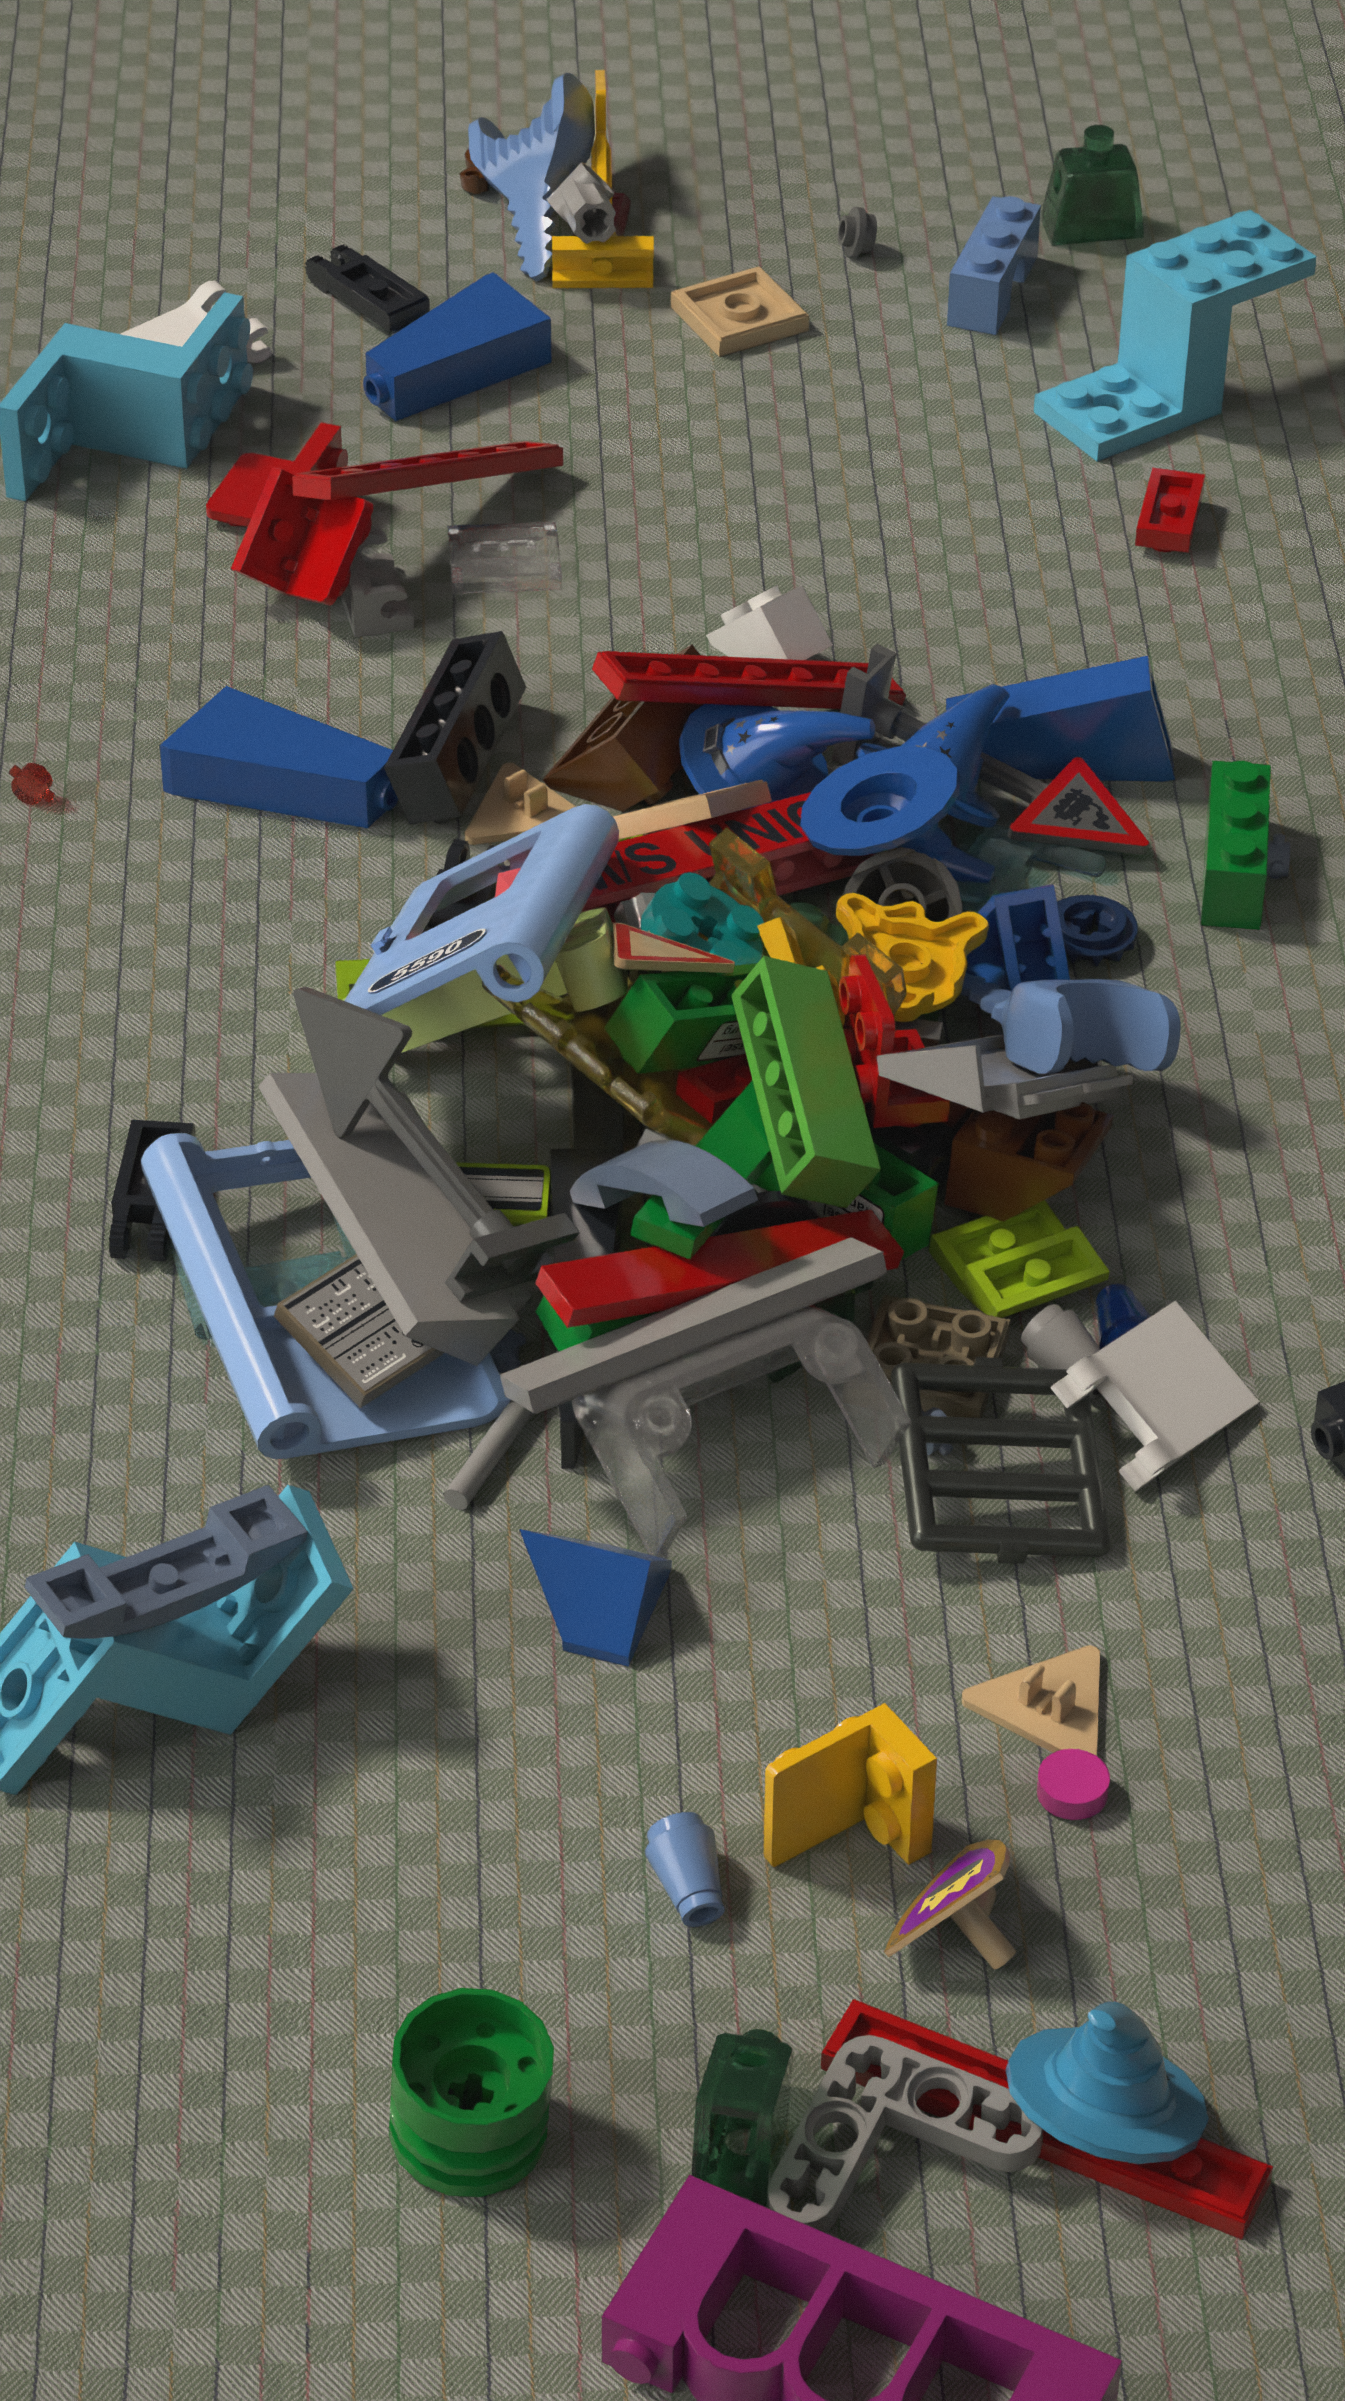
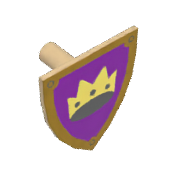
(965, 1894)

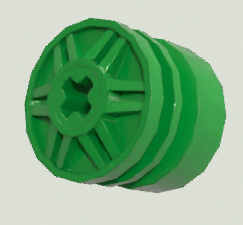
(470, 2092)

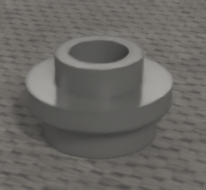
(857, 232)

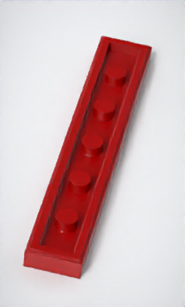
(426, 470)
(727, 680)
(657, 1279)
(1203, 2185)

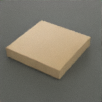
(739, 311)
(692, 809)

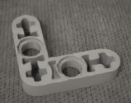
(893, 2103)

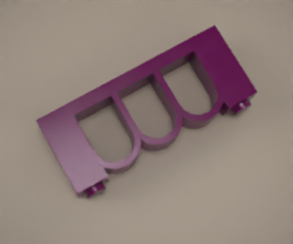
(713, 2238)

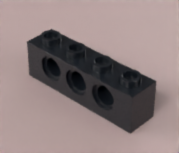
(455, 728)

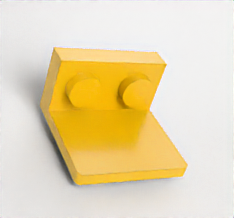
(854, 1773)

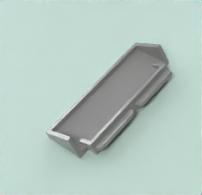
(986, 1080)
(394, 1221)

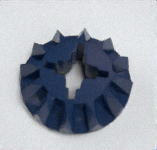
(1115, 928)

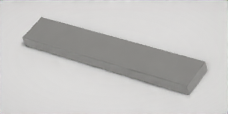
(693, 1325)

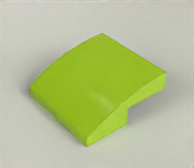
(1017, 1260)

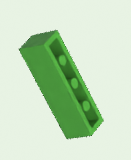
(805, 1082)

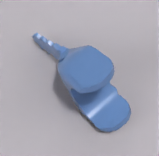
(535, 163)
(1080, 1019)

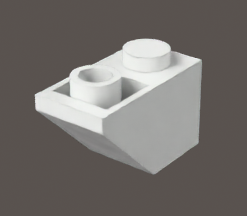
(772, 627)

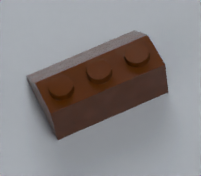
(625, 753)

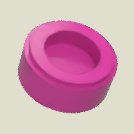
(1073, 1784)

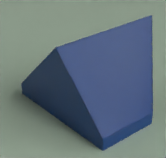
(1021, 939)
(597, 1593)

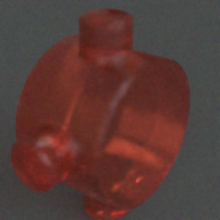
(31, 783)

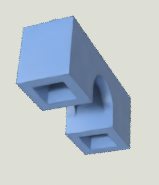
(995, 255)

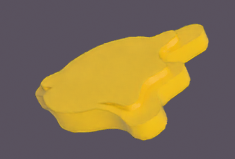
(926, 950)

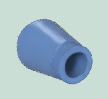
(687, 1865)

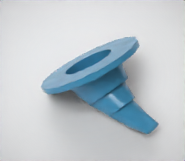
(1108, 2089)

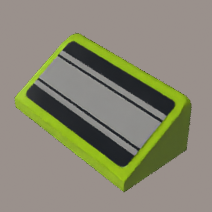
(515, 1189)

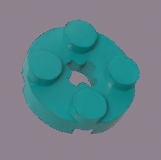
(695, 906)

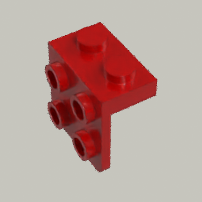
(242, 487)
(302, 542)
(870, 1033)

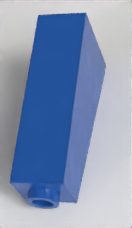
(457, 349)
(1095, 713)
(276, 762)

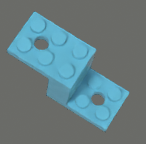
(1174, 334)
(124, 396)
(190, 1669)

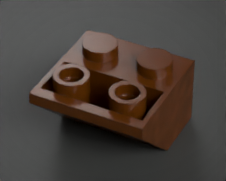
(1014, 1163)

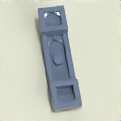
(690, 1180)
(173, 1578)

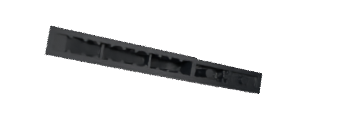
(596, 1141)

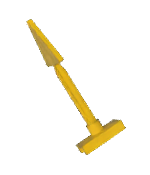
(607, 264)

